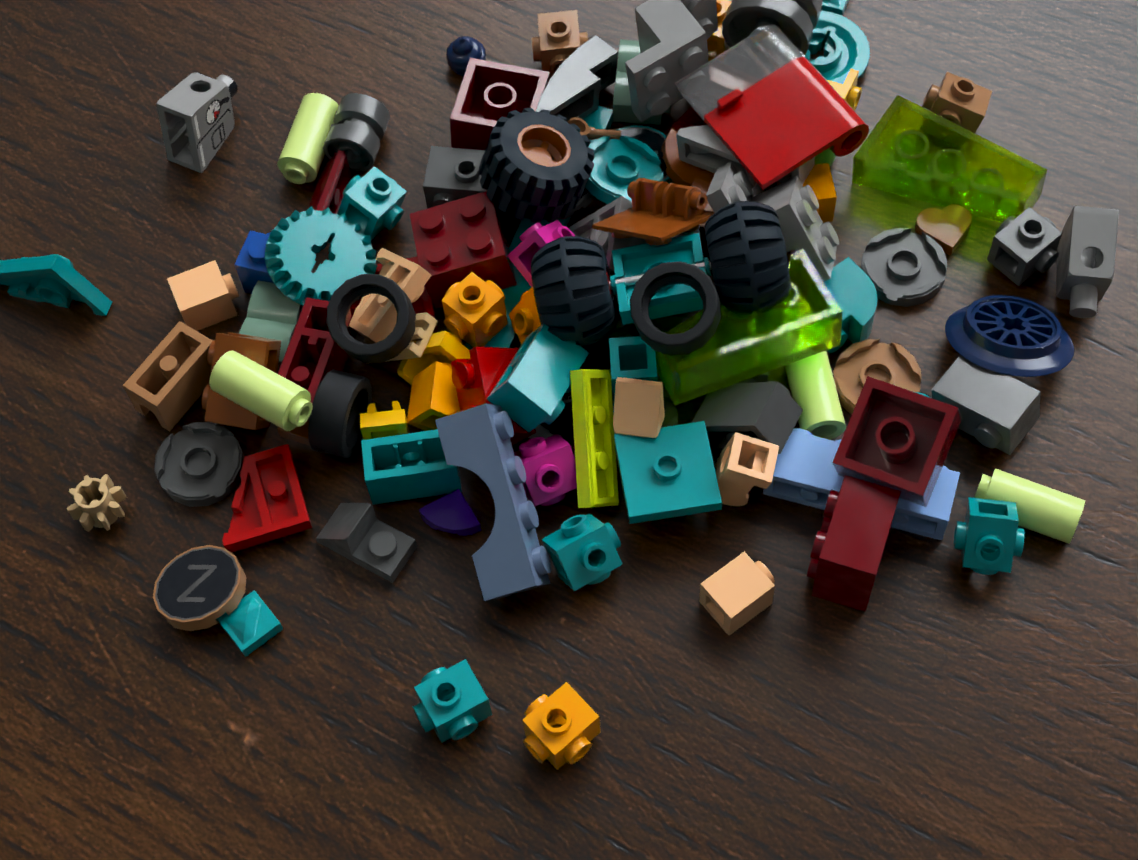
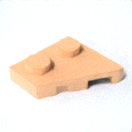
(376, 314)

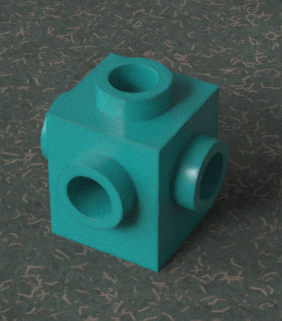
(373, 202)
(989, 536)
(583, 550)
(451, 702)

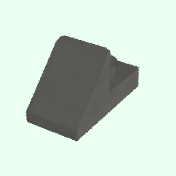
(365, 540)

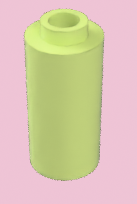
(304, 145)
(261, 391)
(817, 395)
(1037, 506)

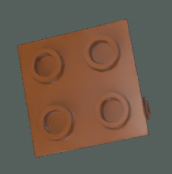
(658, 212)

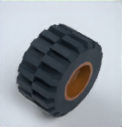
(536, 165)

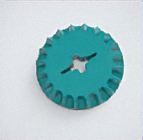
(844, 47)
(293, 248)

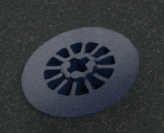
(1010, 336)

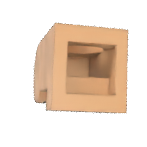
(742, 465)

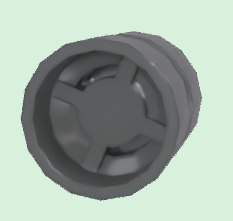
(357, 130)

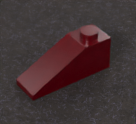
(312, 349)

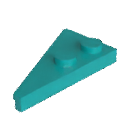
(51, 281)

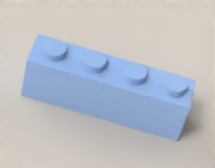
(807, 475)

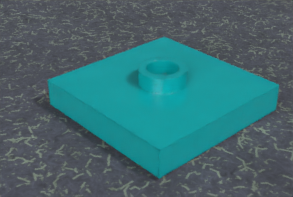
(668, 473)

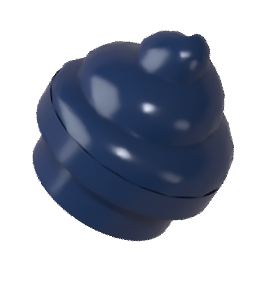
(461, 51)

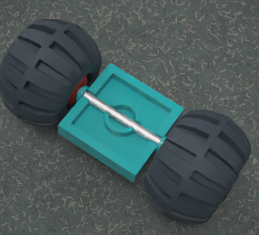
(578, 292)

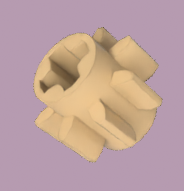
(96, 502)

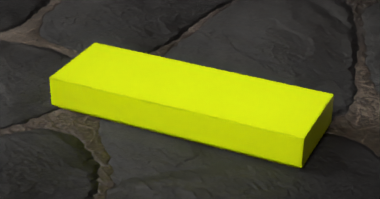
(594, 438)

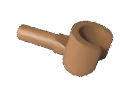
(593, 133)

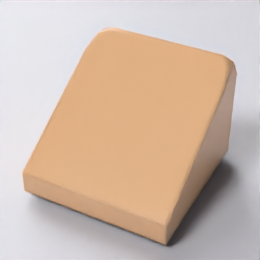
(638, 407)

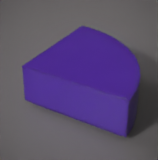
(451, 515)

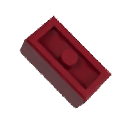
(332, 184)

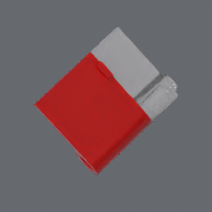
(771, 106)

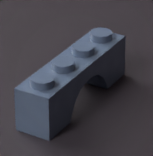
(512, 555)

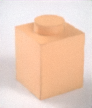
(204, 295)
(737, 592)

